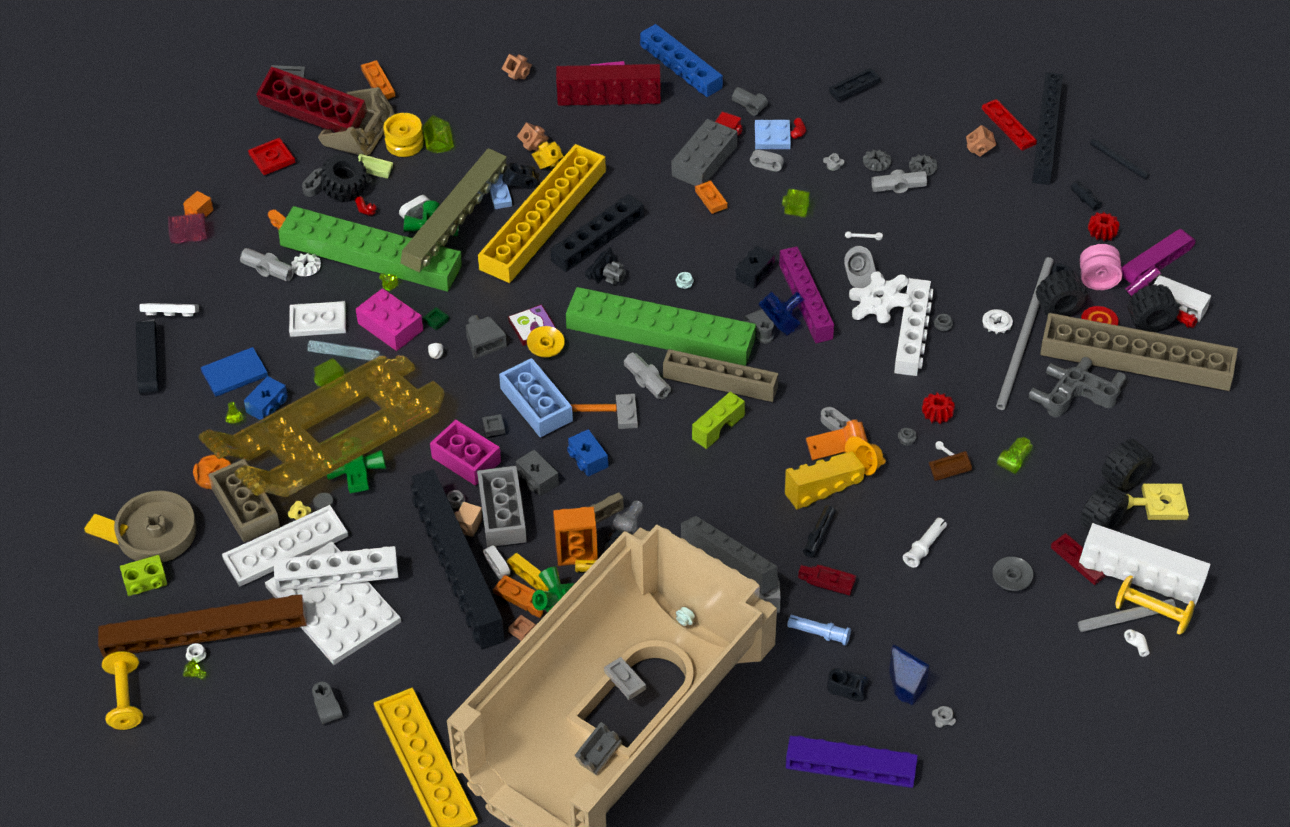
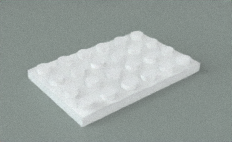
(342, 615)

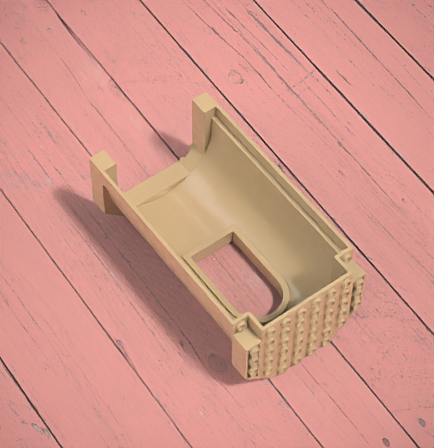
(528, 716)

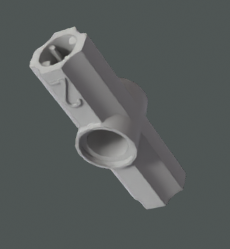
(899, 181)
(267, 264)
(647, 376)

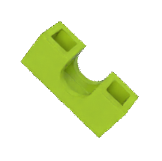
(707, 427)

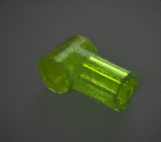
(1013, 457)

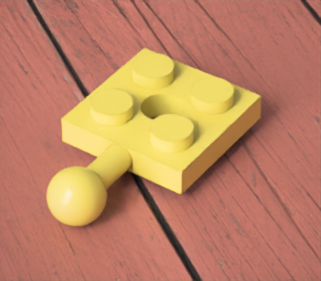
(1157, 509)

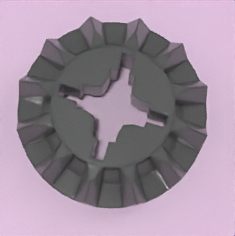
(930, 164)
(874, 165)

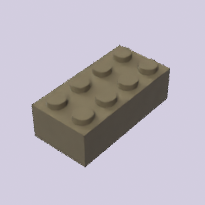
(247, 512)

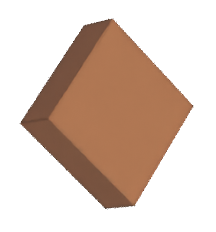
(521, 627)

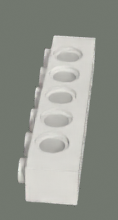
(912, 328)
(335, 568)

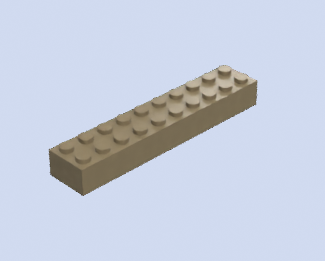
(1139, 351)

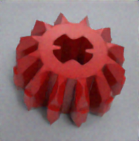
(1103, 226)
(938, 408)

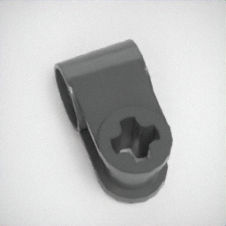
(763, 326)
(325, 702)

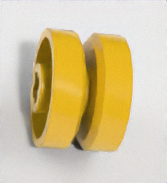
(403, 134)

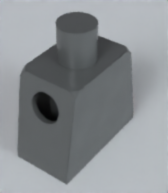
(484, 336)

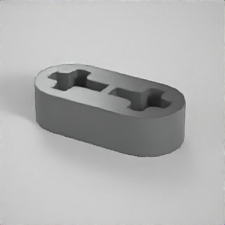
(312, 185)

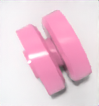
(1100, 267)

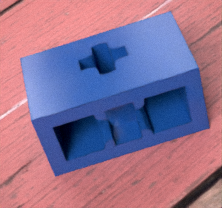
(265, 398)
(587, 453)

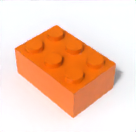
(575, 535)

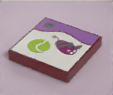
(528, 320)

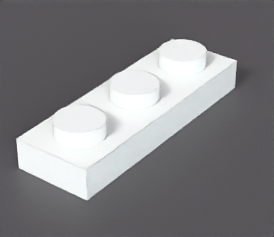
(169, 309)

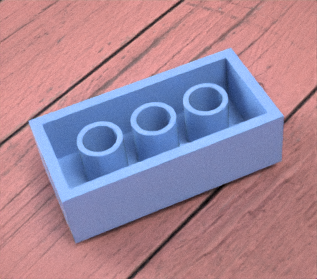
(536, 397)

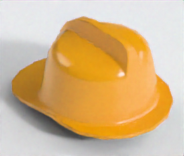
(868, 454)

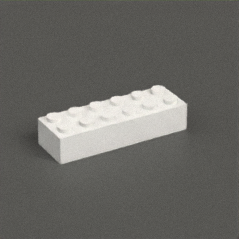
(1149, 564)

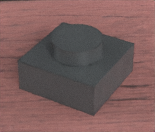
(493, 425)

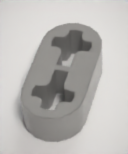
(767, 160)
(835, 422)

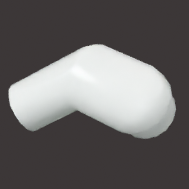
(1138, 640)

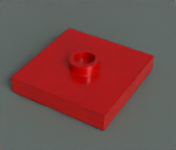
(271, 156)

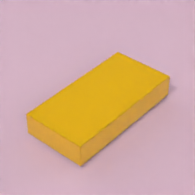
(104, 528)

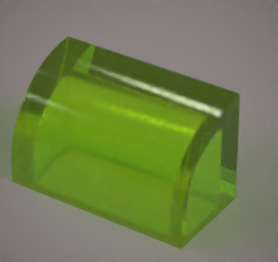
(437, 135)

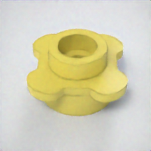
(298, 506)

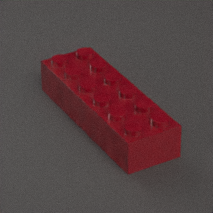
(608, 84)
(310, 101)

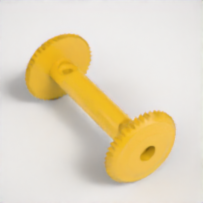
(1154, 604)
(123, 716)

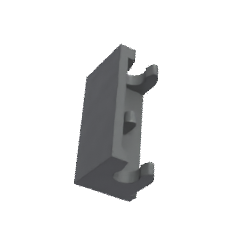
(598, 748)

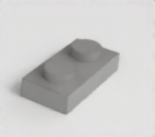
(626, 411)
(625, 678)

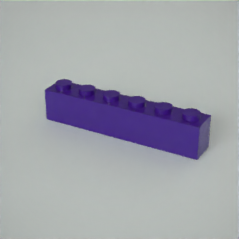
(851, 761)

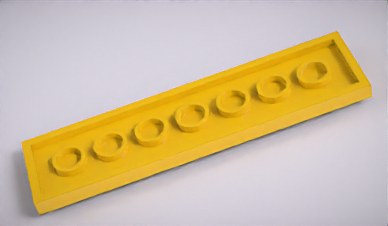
(424, 761)

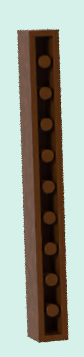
(203, 625)

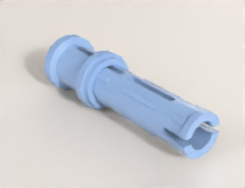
(828, 631)

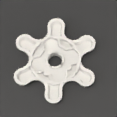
(880, 306)

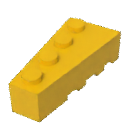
(822, 479)

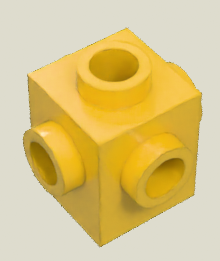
(547, 155)

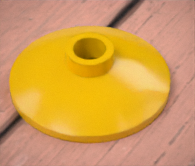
(545, 336)

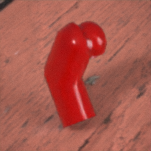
(799, 130)
(363, 208)

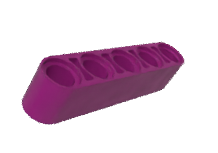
(1159, 255)

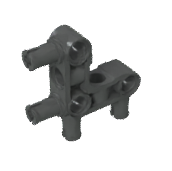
(1075, 383)

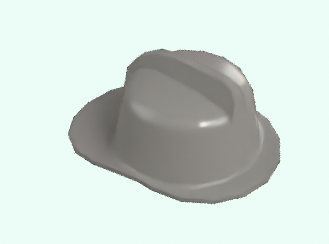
(859, 266)

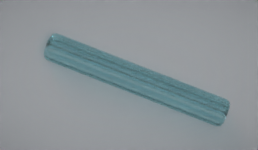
(342, 350)

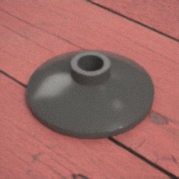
(1012, 567)

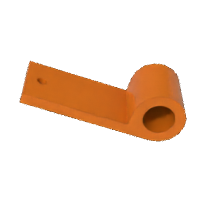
(834, 441)

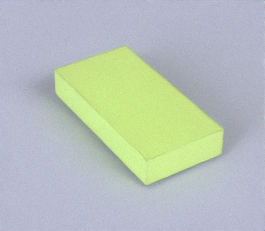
(376, 166)

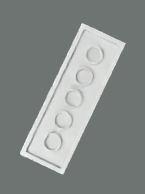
(292, 540)

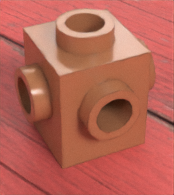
(517, 66)
(532, 136)
(980, 141)

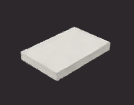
(317, 318)

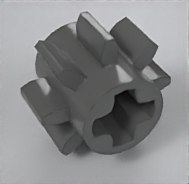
(614, 272)

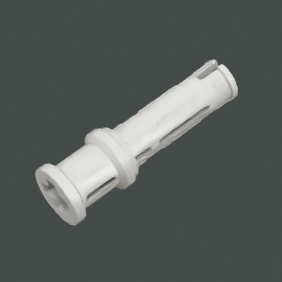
(921, 547)

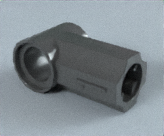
(752, 102)

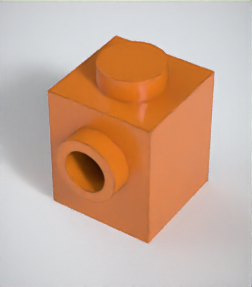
(198, 204)

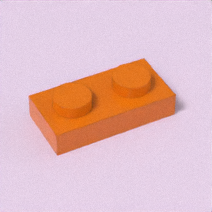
(711, 197)

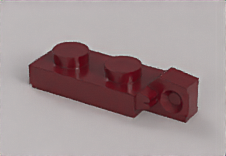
(828, 578)

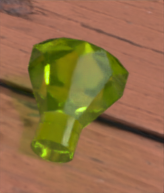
(389, 281)
(233, 414)
(192, 669)

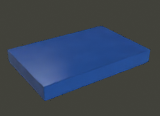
(234, 371)

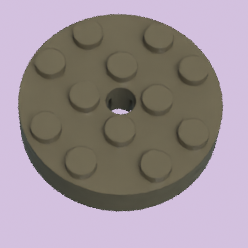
(157, 525)

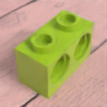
(143, 575)

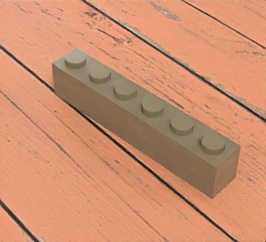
(720, 375)

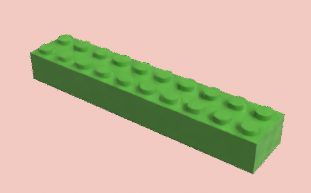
(364, 247)
(661, 326)

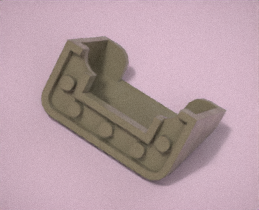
(362, 139)

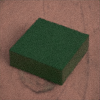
(436, 318)

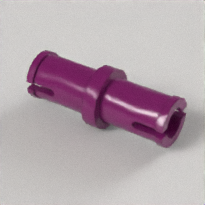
(1143, 280)

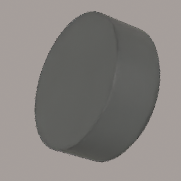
(322, 500)

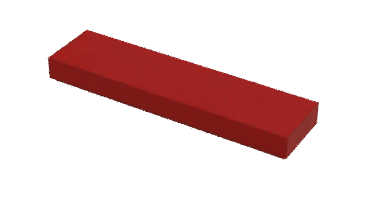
(1009, 124)

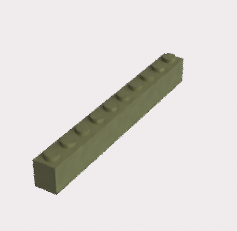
(453, 210)

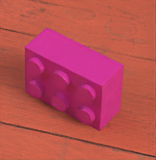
(389, 319)
(464, 451)

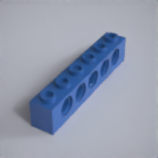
(681, 60)

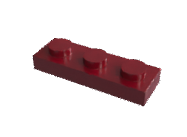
(1071, 552)

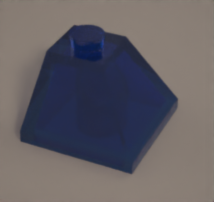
(907, 675)

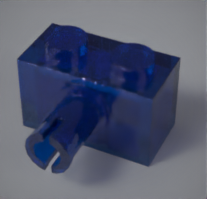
(782, 312)

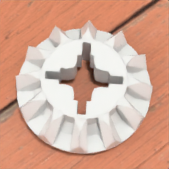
(311, 267)
(995, 316)

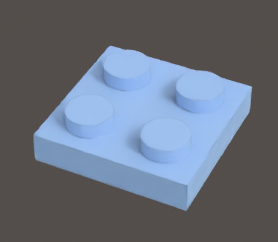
(772, 134)

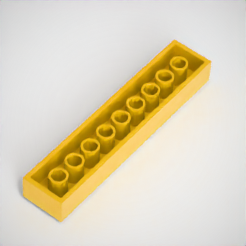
(541, 213)

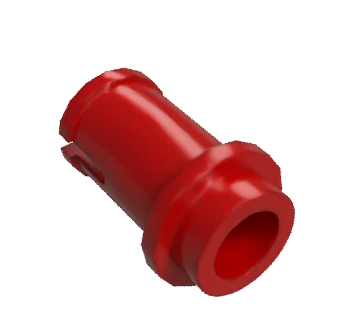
(1187, 319)

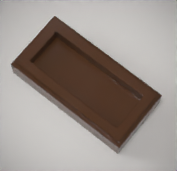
(950, 466)

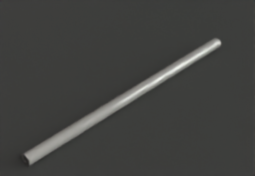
(1022, 340)

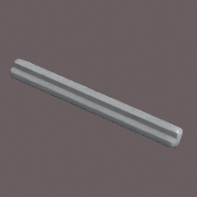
(1118, 617)

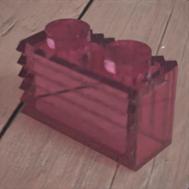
(187, 228)

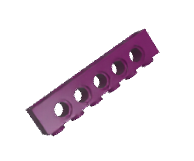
(812, 307)

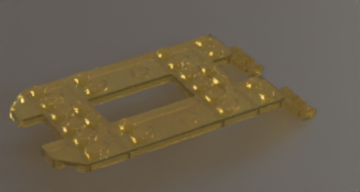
(301, 454)

